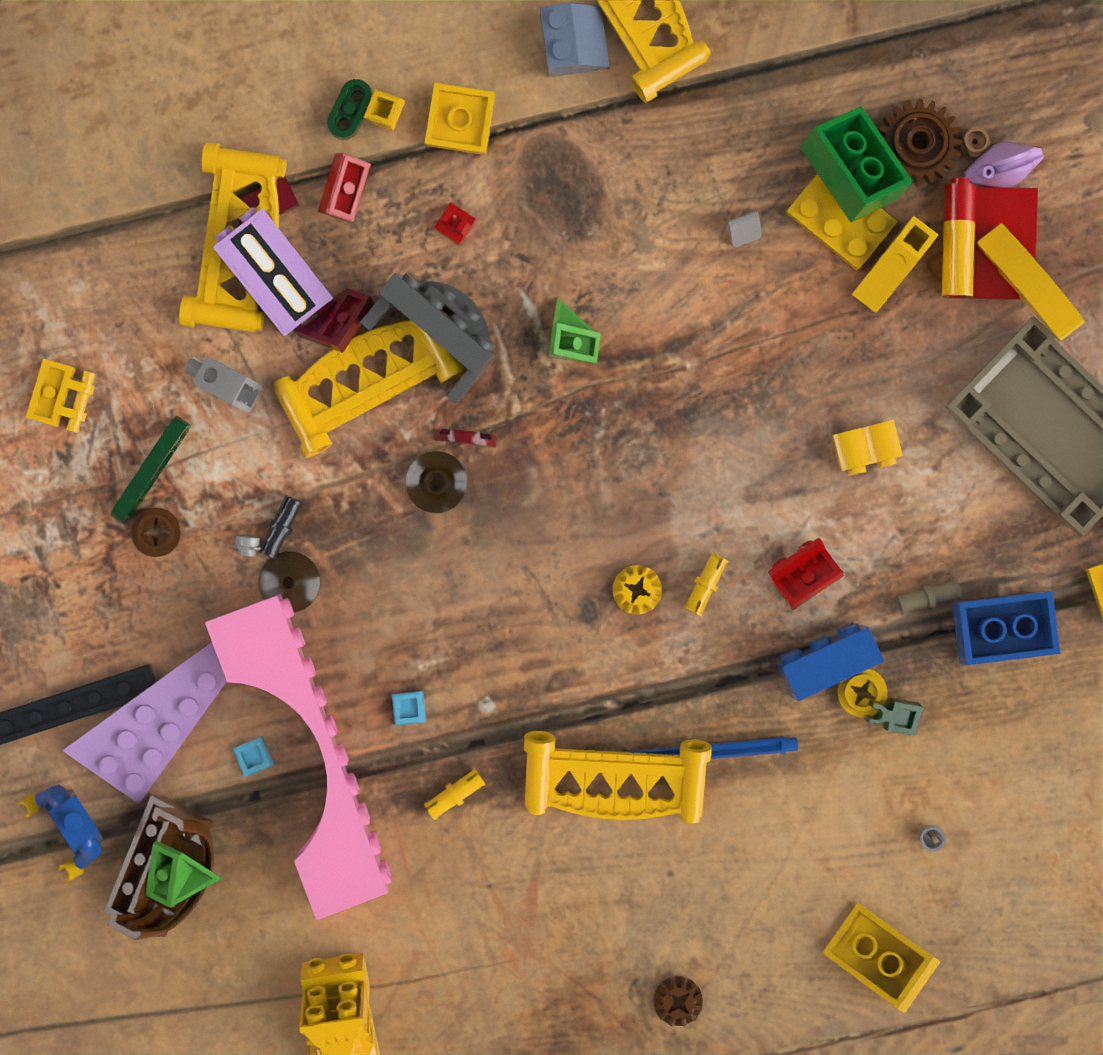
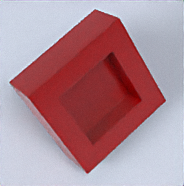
(455, 224)

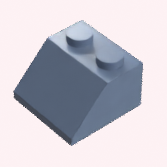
(574, 39)

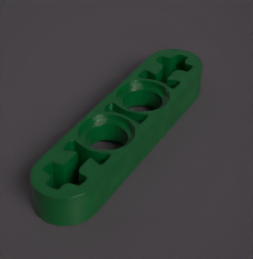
(150, 470)

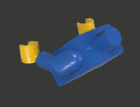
(73, 824)

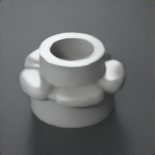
(247, 544)

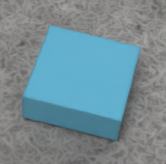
(408, 708)
(253, 756)

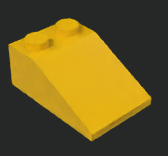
(881, 957)

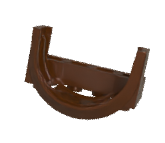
(168, 823)

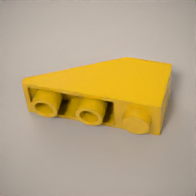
(895, 264)

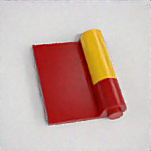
(970, 216)

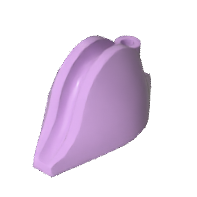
(1004, 165)

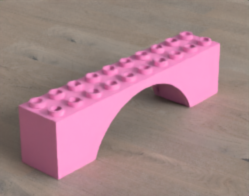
(341, 856)

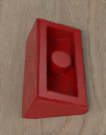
(344, 187)

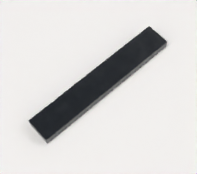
(74, 704)

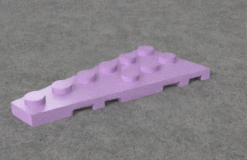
(147, 732)

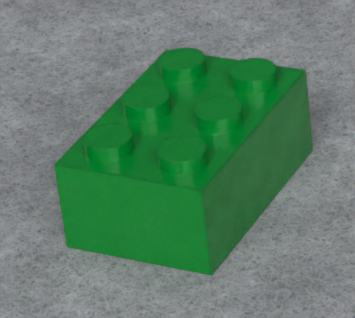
(856, 164)

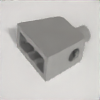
(224, 382)

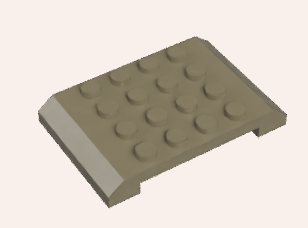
(1041, 423)

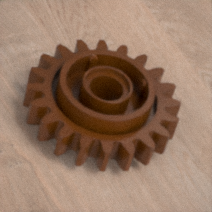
(935, 132)

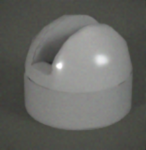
(927, 841)

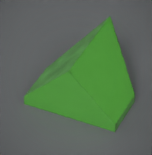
(572, 337)
(175, 876)

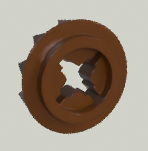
(146, 543)
(678, 986)

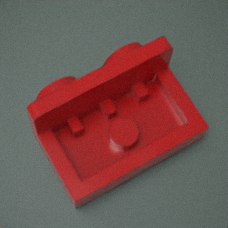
(804, 573)

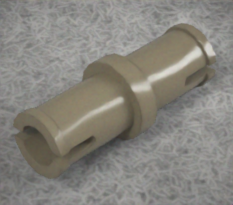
(928, 596)

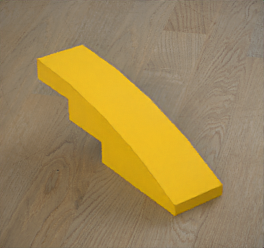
(1031, 282)

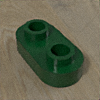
(348, 109)

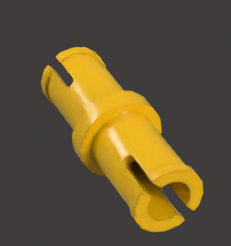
(706, 584)
(454, 794)

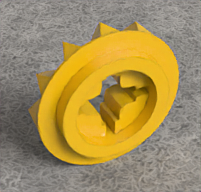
(623, 595)
(876, 688)

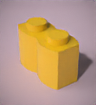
(867, 446)

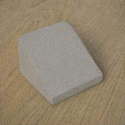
(744, 229)

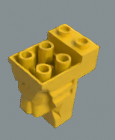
(337, 1006)

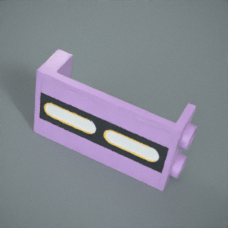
(271, 270)

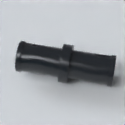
(280, 526)

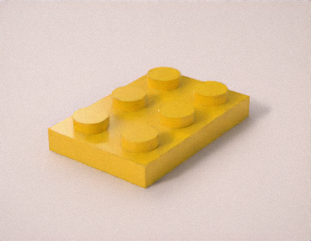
(825, 220)

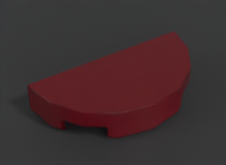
(465, 437)

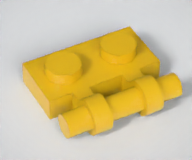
(52, 391)

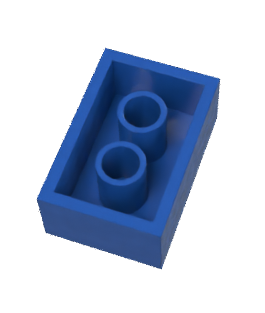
(1006, 627)
(829, 660)

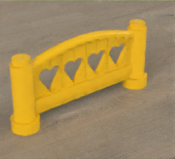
(656, 64)
(232, 172)
(314, 420)
(682, 772)

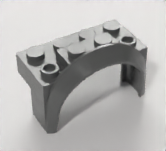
(423, 306)

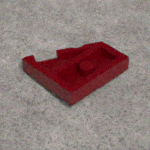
(337, 320)

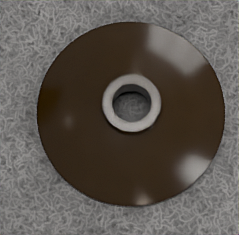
(424, 470)
(300, 569)

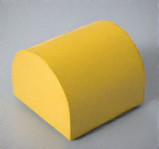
(384, 110)

